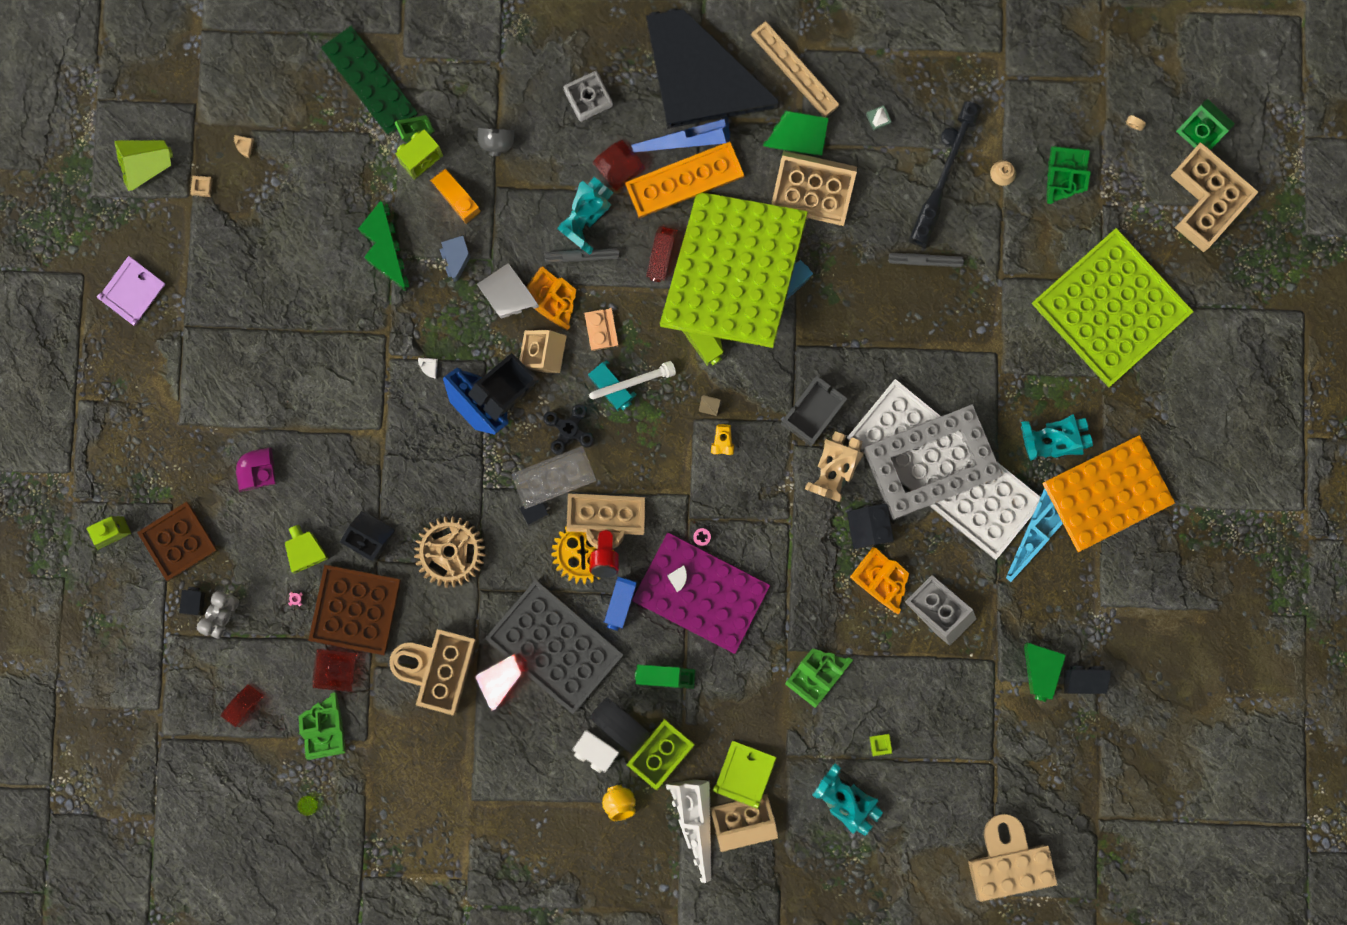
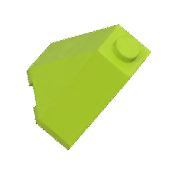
(142, 160)
(707, 347)

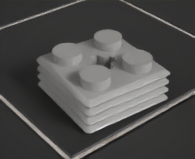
(594, 86)

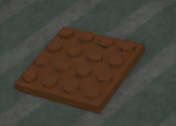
(354, 610)

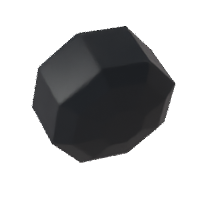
(948, 136)

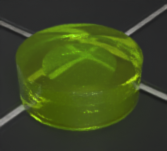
(307, 805)

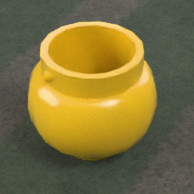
(619, 803)

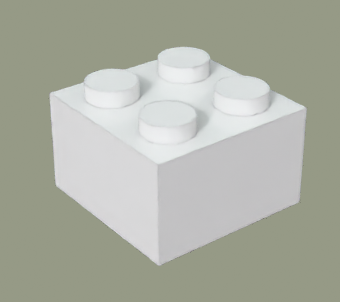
(595, 751)

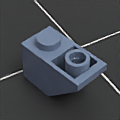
(457, 256)

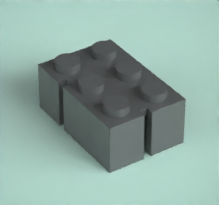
(813, 411)

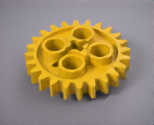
(566, 553)

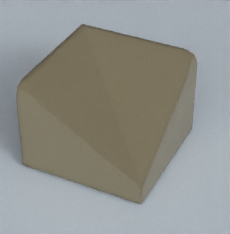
(709, 405)

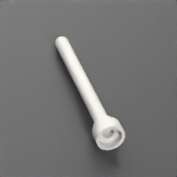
(666, 370)

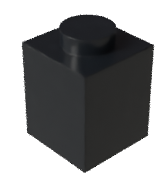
(535, 513)
(192, 601)

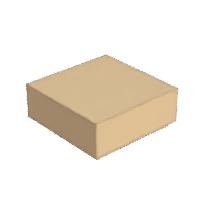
(201, 186)

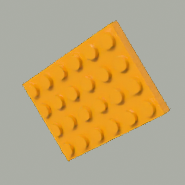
(1108, 493)

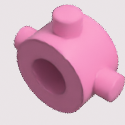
(295, 599)

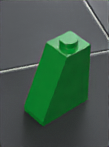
(1043, 670)
(665, 676)

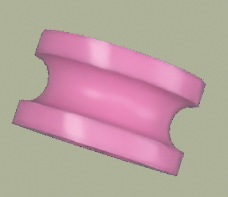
(705, 532)

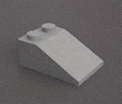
(941, 610)

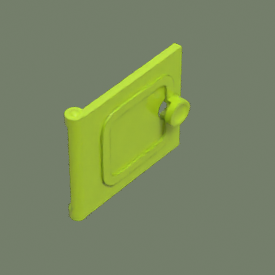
(744, 778)

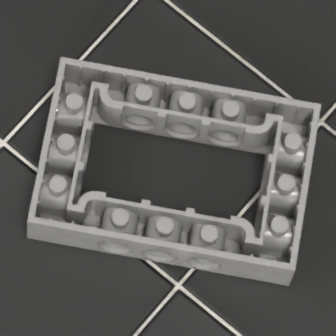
(887, 479)

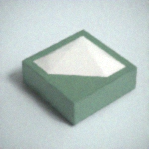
(878, 118)

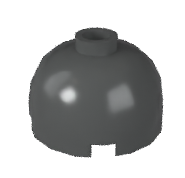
(495, 140)

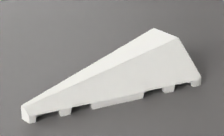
(693, 805)

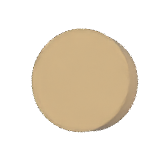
(1135, 123)

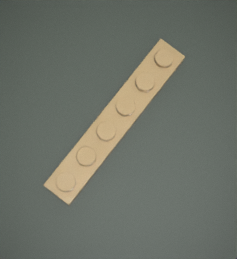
(795, 69)

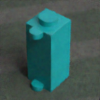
(602, 377)

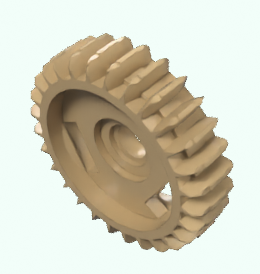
(433, 550)

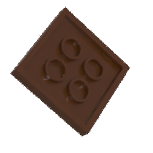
(177, 541)

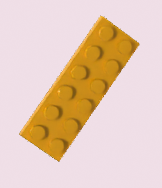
(684, 179)

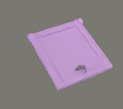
(128, 293)

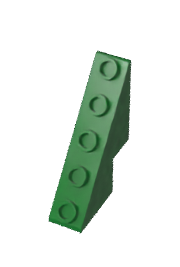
(384, 251)

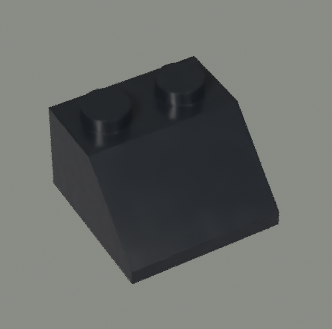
(870, 526)

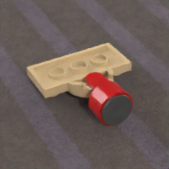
(605, 523)

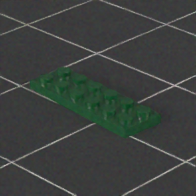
(368, 80)

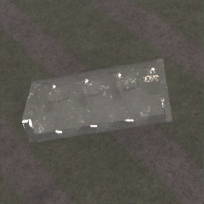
(553, 477)

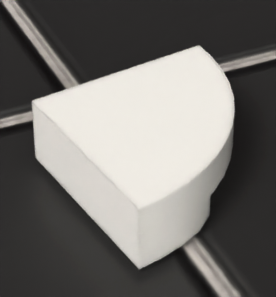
(429, 366)
(678, 578)

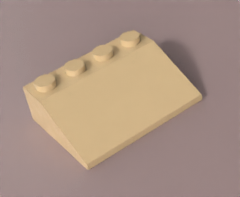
(815, 187)

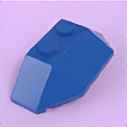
(458, 385)

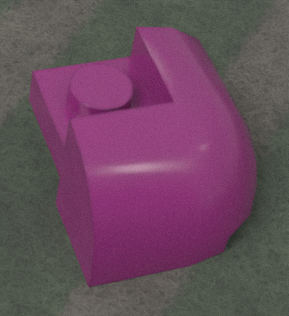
(255, 470)

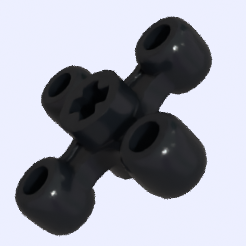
(561, 425)

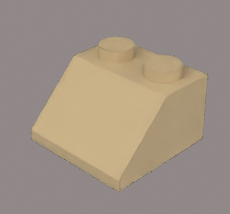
(543, 350)

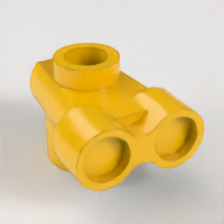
(722, 444)

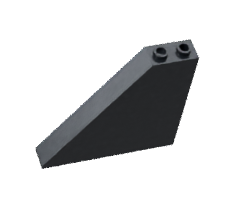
(698, 75)

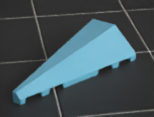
(1041, 527)

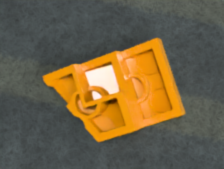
(553, 296)
(882, 579)

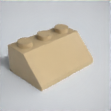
(742, 824)

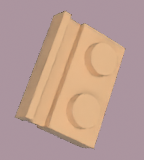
(601, 329)

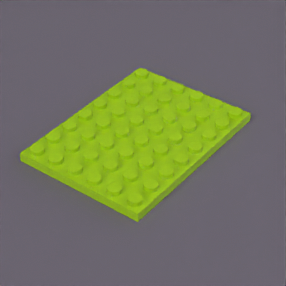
(734, 269)

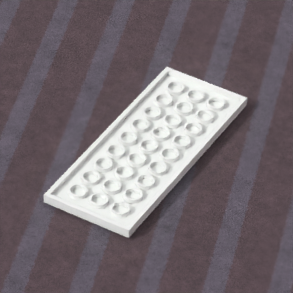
(985, 514)

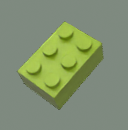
(660, 754)

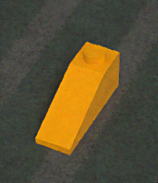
(456, 196)

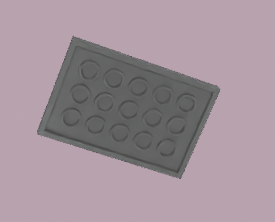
(558, 646)

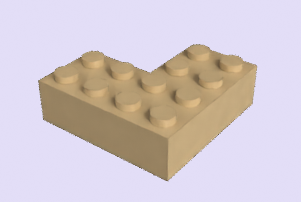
(1220, 196)

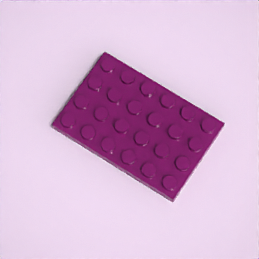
(715, 599)

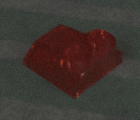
(618, 164)
(333, 670)

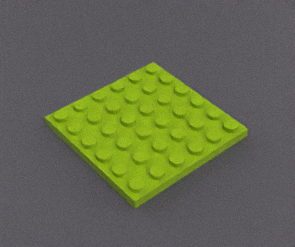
(1112, 307)

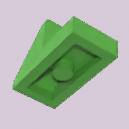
(410, 126)

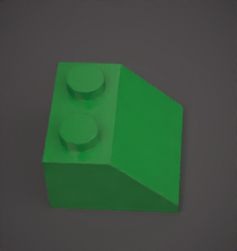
(1205, 125)

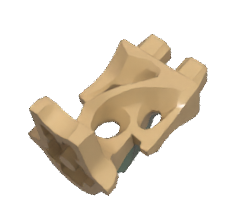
(843, 463)

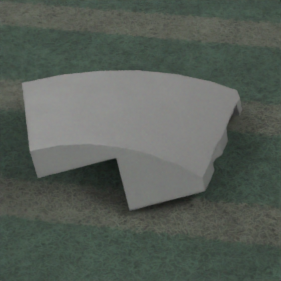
(506, 292)

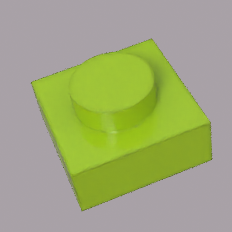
(880, 745)

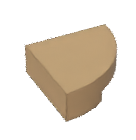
(244, 145)

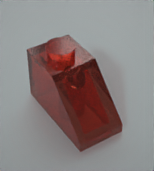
(241, 706)

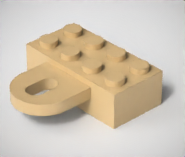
(440, 670)
(1010, 866)

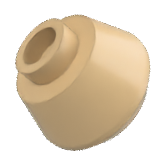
(1000, 176)

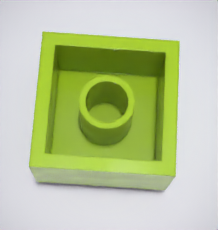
(418, 153)

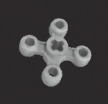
(218, 614)

